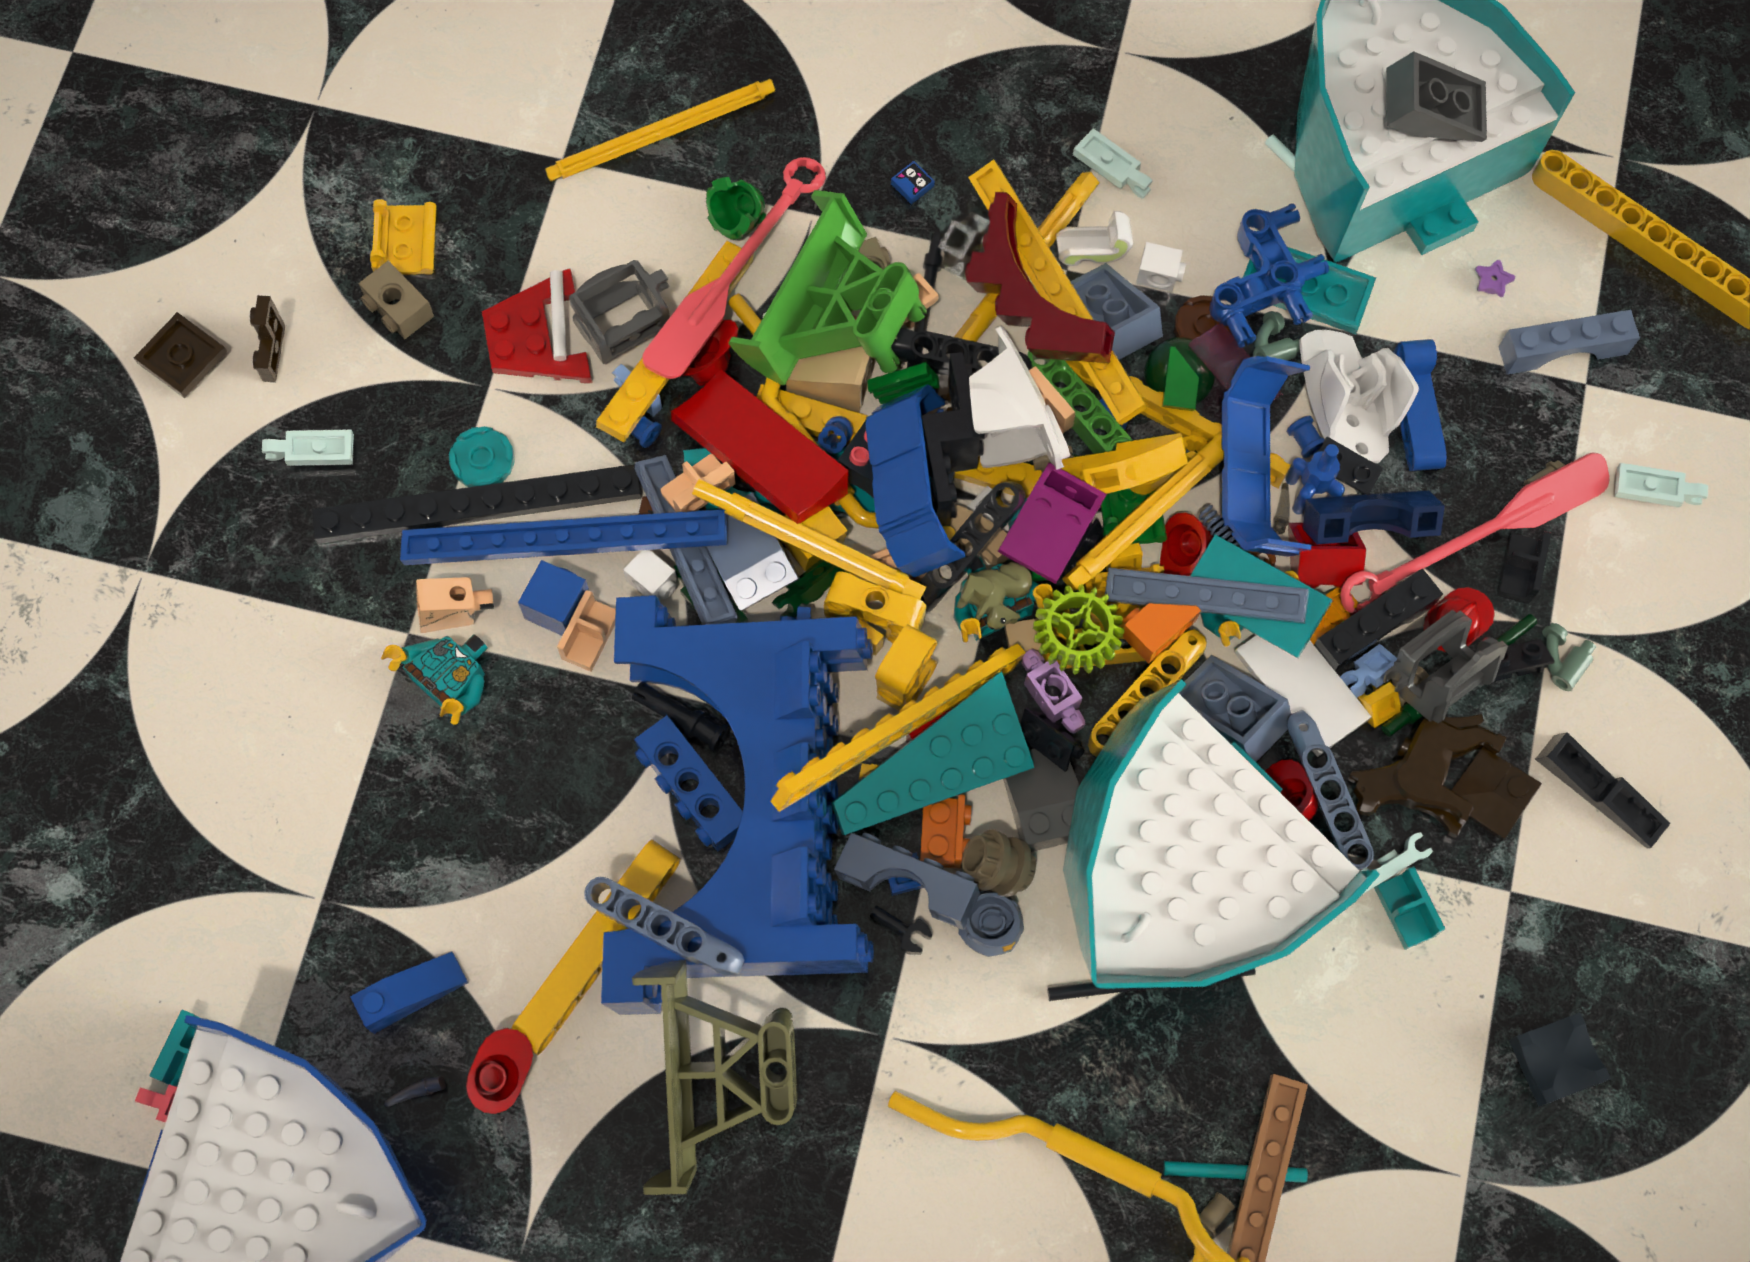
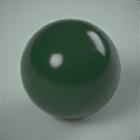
(1157, 363)

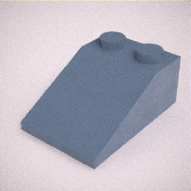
(1122, 307)
(752, 563)
(1237, 706)

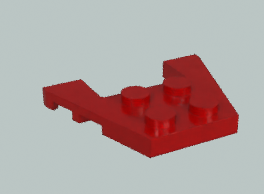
(521, 339)

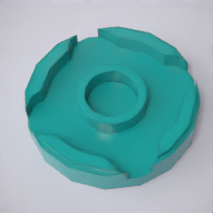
(481, 457)

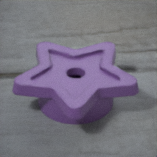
(1493, 286)

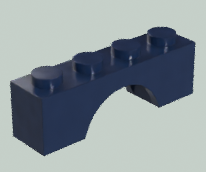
(1407, 513)

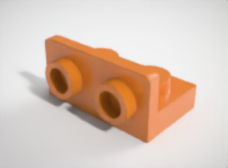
(943, 831)

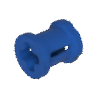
(646, 431)
(1306, 436)
(829, 441)

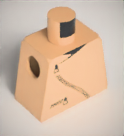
(449, 603)

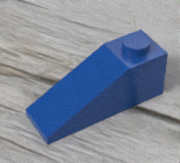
(408, 991)

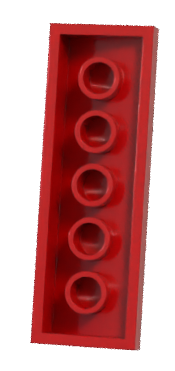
(762, 448)

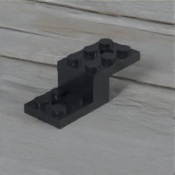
(951, 440)

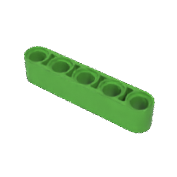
(1079, 394)

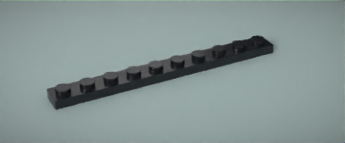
(475, 504)

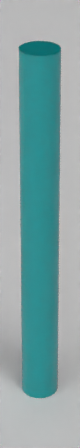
(1226, 1171)

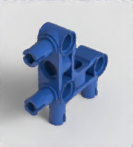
(1263, 288)

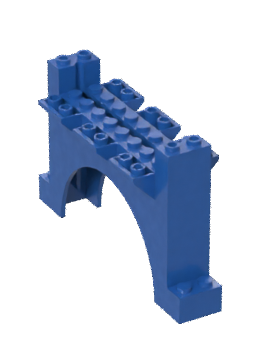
(774, 883)

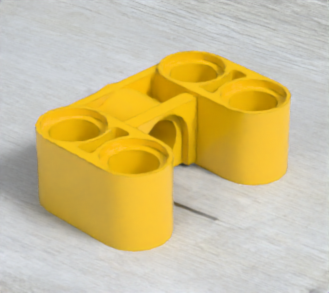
(851, 594)
(906, 668)

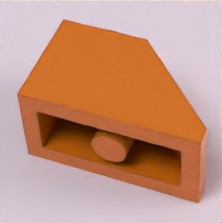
(1157, 627)

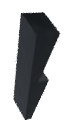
(1608, 794)

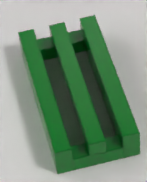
(902, 382)

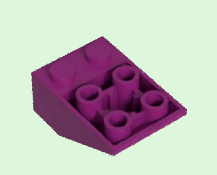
(1052, 523)

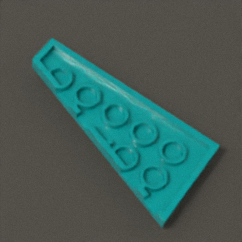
(955, 754)

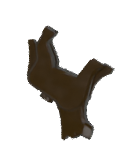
(1421, 773)

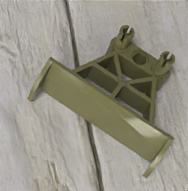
(776, 1094)

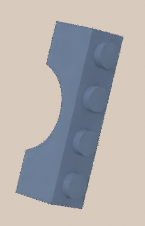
(1536, 345)
(868, 863)

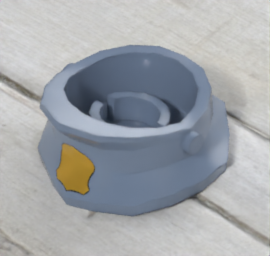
(993, 925)

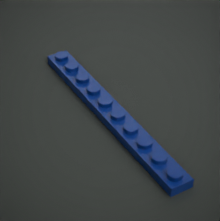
(564, 537)

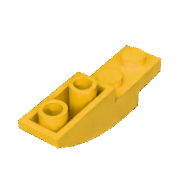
(1130, 463)

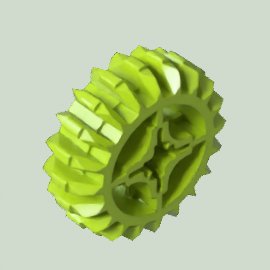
(1090, 634)

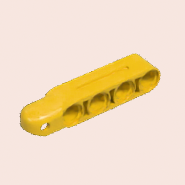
(1180, 655)

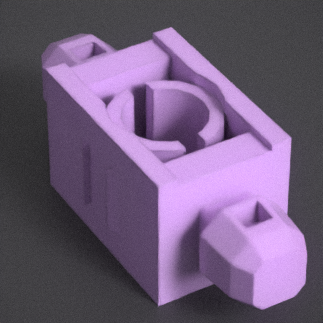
(1066, 708)

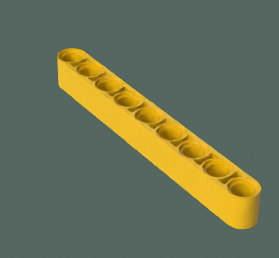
(1638, 234)

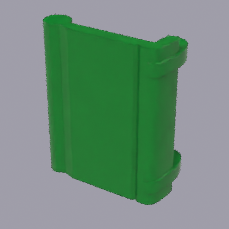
(1121, 504)

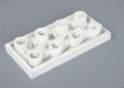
(1308, 685)

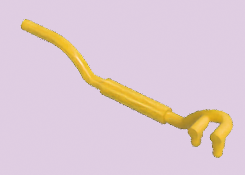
(769, 397)
(1081, 1150)

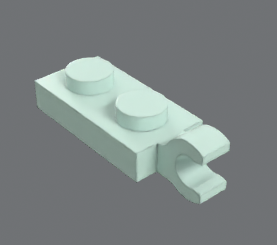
(1112, 163)
(312, 447)
(1657, 486)
(1394, 863)

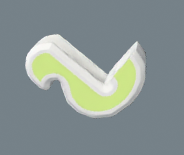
(1095, 244)

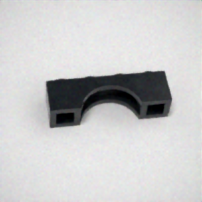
(1377, 619)

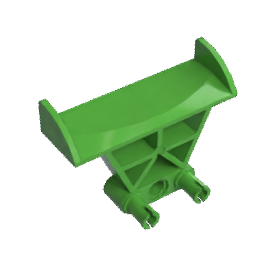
(823, 290)

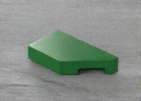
(1180, 383)

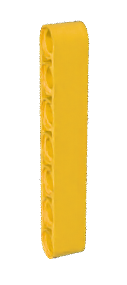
(584, 958)

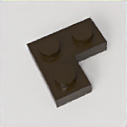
(270, 332)

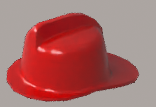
(714, 354)
(1184, 544)
(1472, 604)
(1295, 786)
(499, 1070)

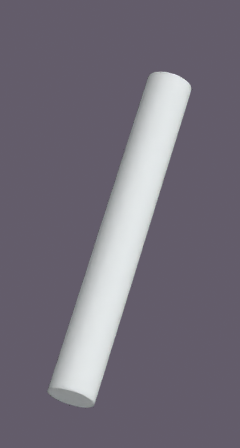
(558, 316)

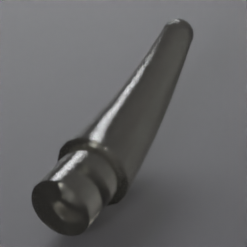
(1282, 514)

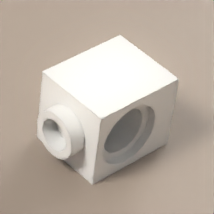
(1160, 267)
(651, 575)

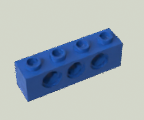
(665, 739)

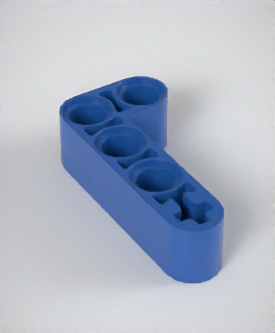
(1421, 425)

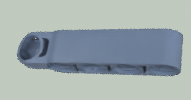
(1312, 740)
(713, 951)

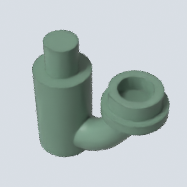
(1282, 349)
(1567, 673)

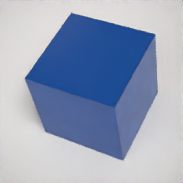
(552, 597)

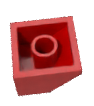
(1326, 562)

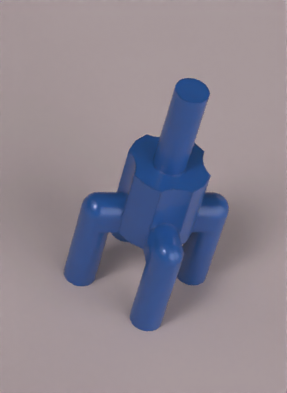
(1316, 476)

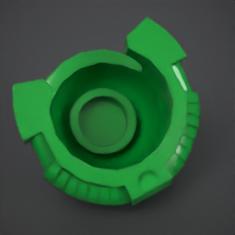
(734, 207)

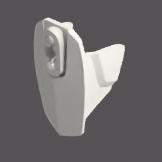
(1355, 396)
(1013, 412)

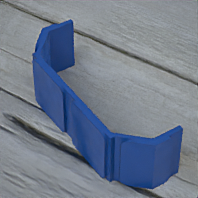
(1247, 454)
(903, 484)

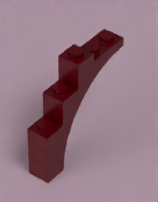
(1000, 271)

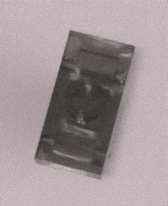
(962, 240)

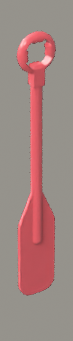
(705, 308)
(1529, 508)

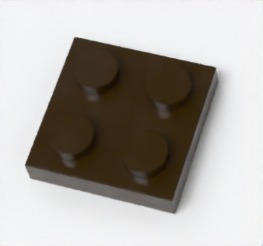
(180, 355)

